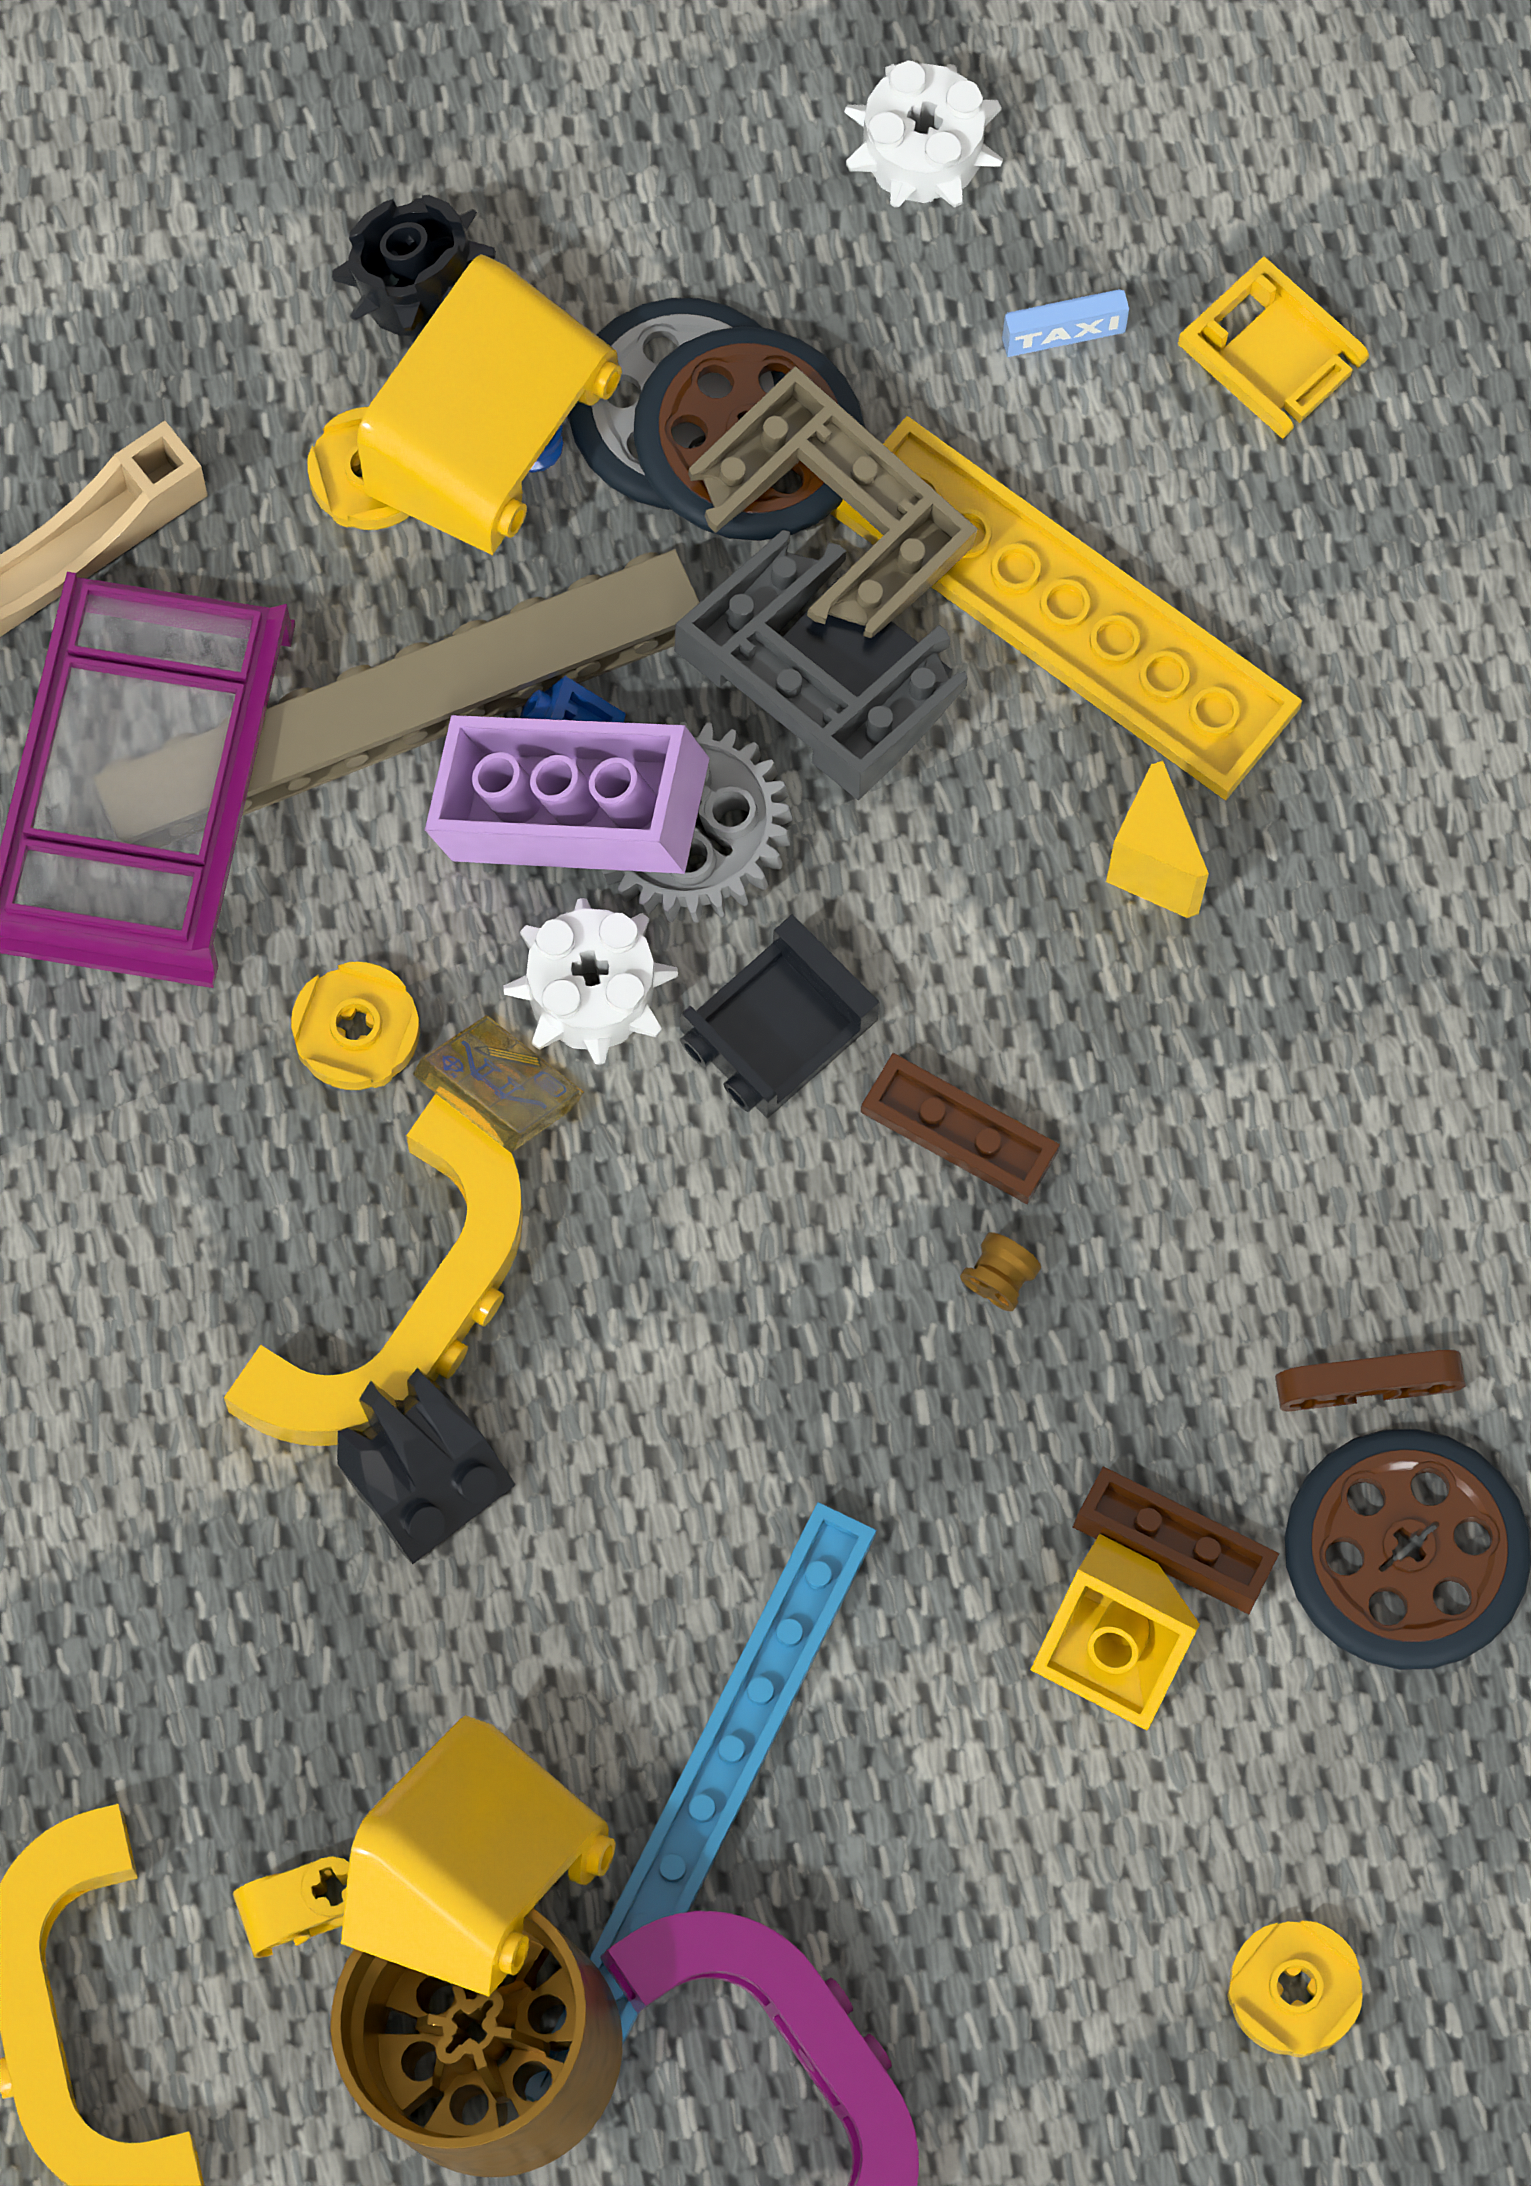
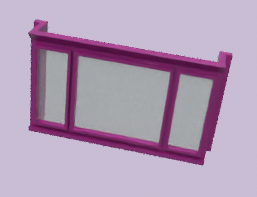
(136, 779)

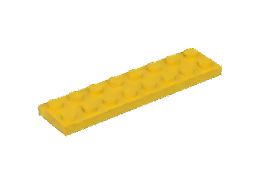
(1096, 624)

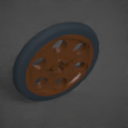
(674, 398)
(1341, 1602)

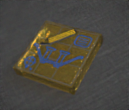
(498, 1083)

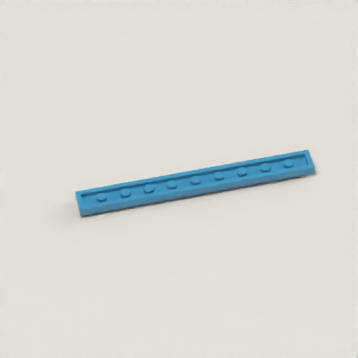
(734, 1741)

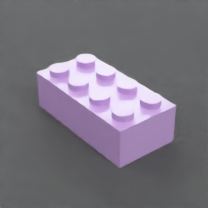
(568, 793)

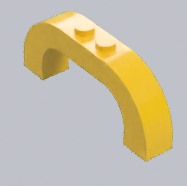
(462, 1291)
(43, 1879)

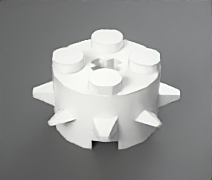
(917, 164)
(597, 1014)

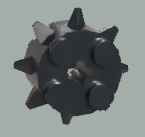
(408, 261)

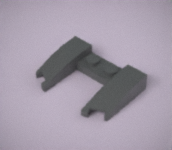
(852, 737)

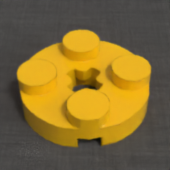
(335, 484)
(338, 996)
(1334, 1984)

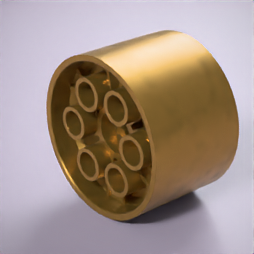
(382, 2066)

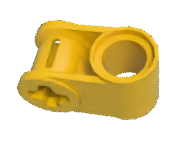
(288, 1905)

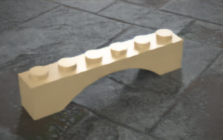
(119, 508)

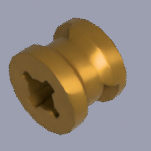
(1001, 1271)

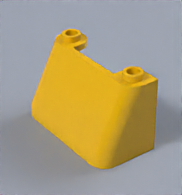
(479, 404)
(465, 1856)

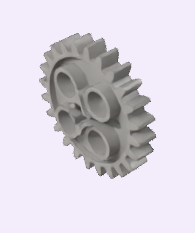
(731, 783)

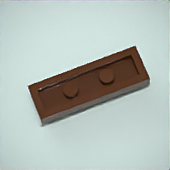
(960, 1128)
(1177, 1539)

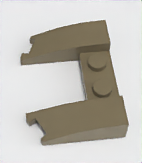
(805, 425)

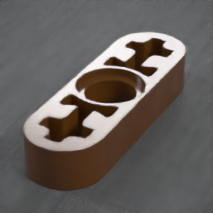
(1387, 1375)

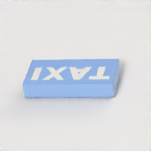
(1065, 322)

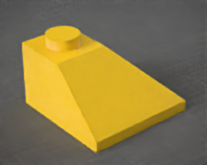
(1118, 1633)

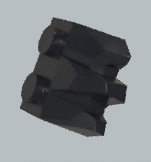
(420, 1465)

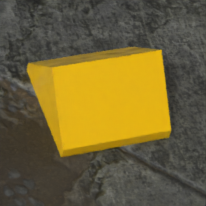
(1157, 850)

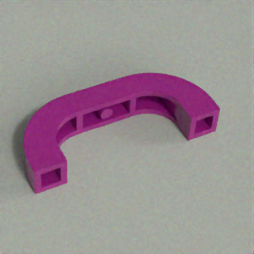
(804, 2010)

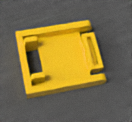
(1283, 356)

